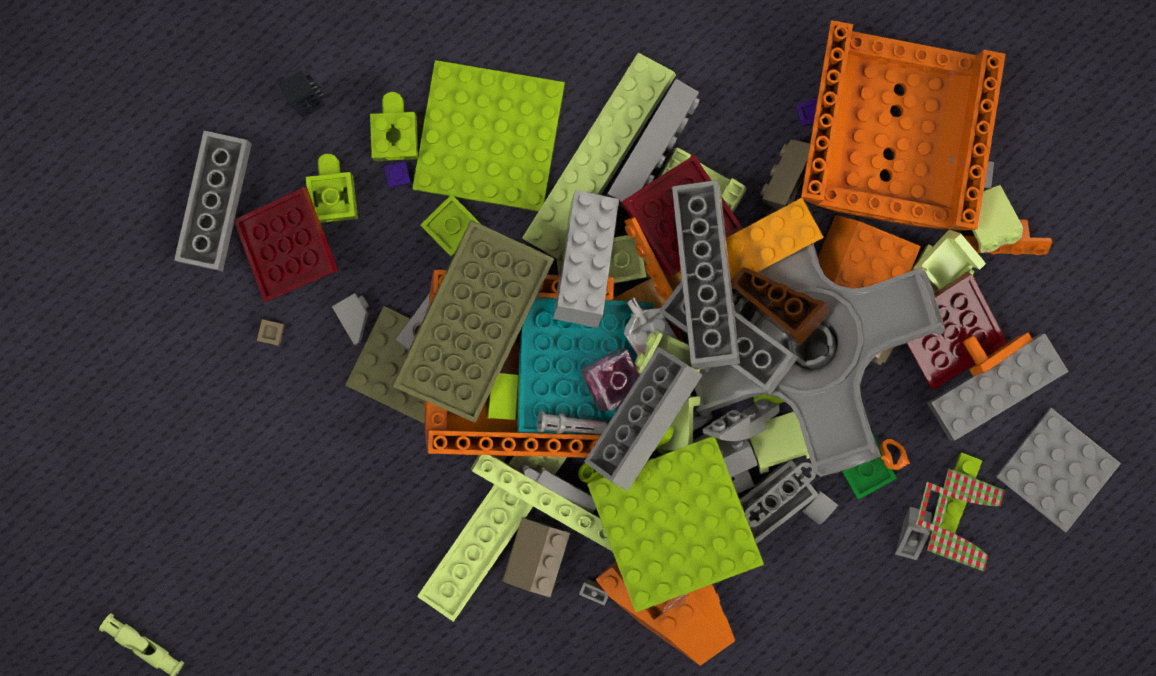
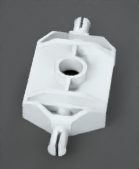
(642, 324)

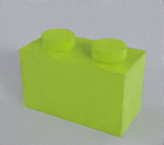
(503, 398)

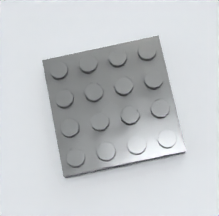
(1057, 470)

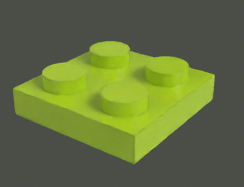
(448, 224)

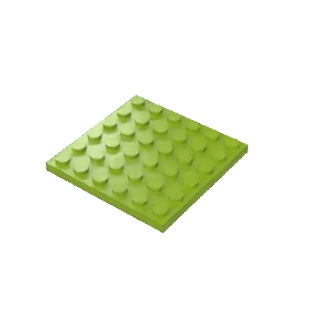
(488, 136)
(676, 525)

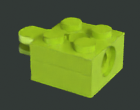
(394, 131)
(332, 191)

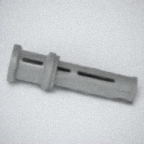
(562, 423)

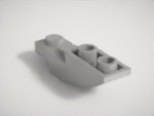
(743, 425)

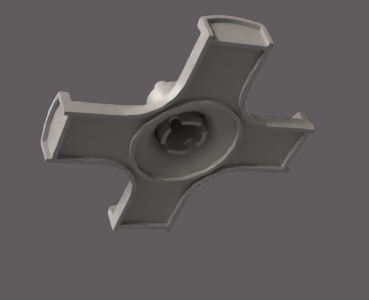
(832, 359)

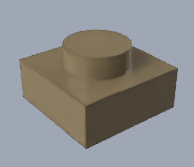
(270, 332)

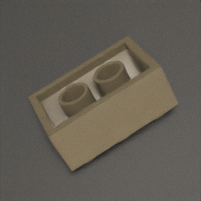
(787, 175)
(536, 557)

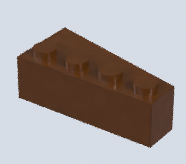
(785, 308)

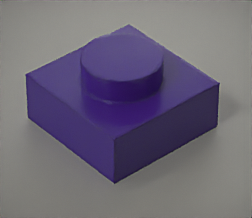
(806, 112)
(397, 174)

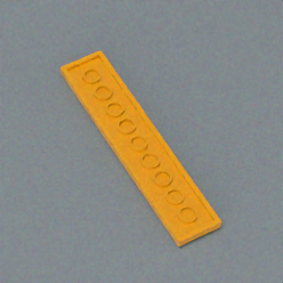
(751, 247)

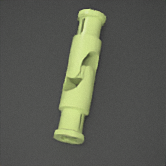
(132, 640)

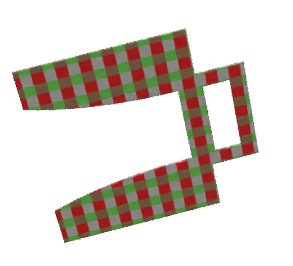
(945, 542)

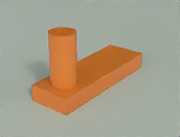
(985, 362)

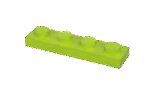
(969, 466)

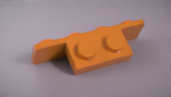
(1025, 245)
(653, 266)

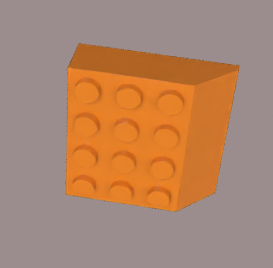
(863, 255)

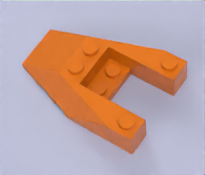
(688, 622)

